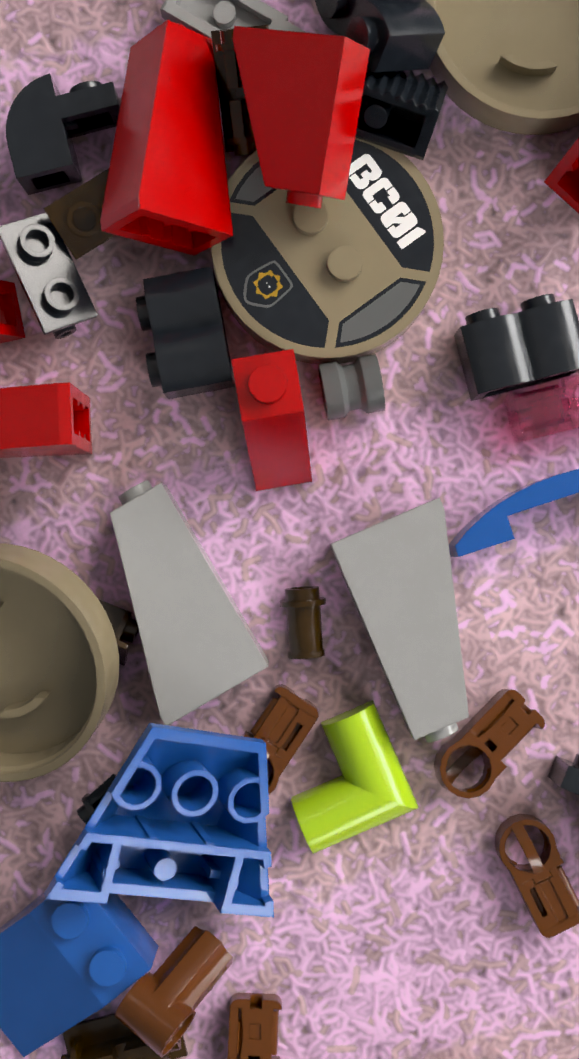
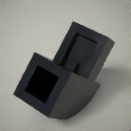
(43, 128)

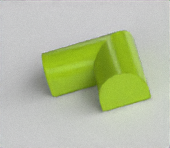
(366, 793)

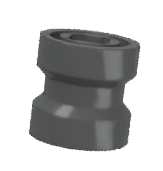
(351, 387)

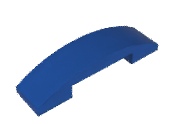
(492, 524)

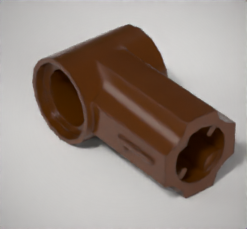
(164, 1002)

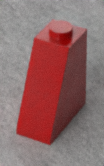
(302, 108)
(273, 419)

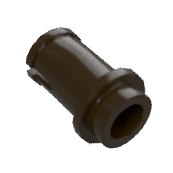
(304, 622)

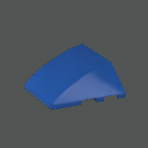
(178, 826)

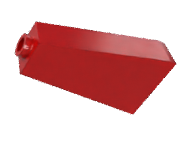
(168, 147)
(44, 421)

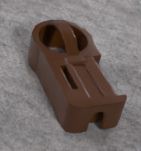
(283, 728)
(492, 735)
(542, 880)
(253, 1026)

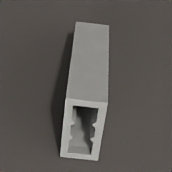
(408, 608)
(184, 613)

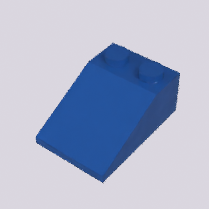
(66, 964)

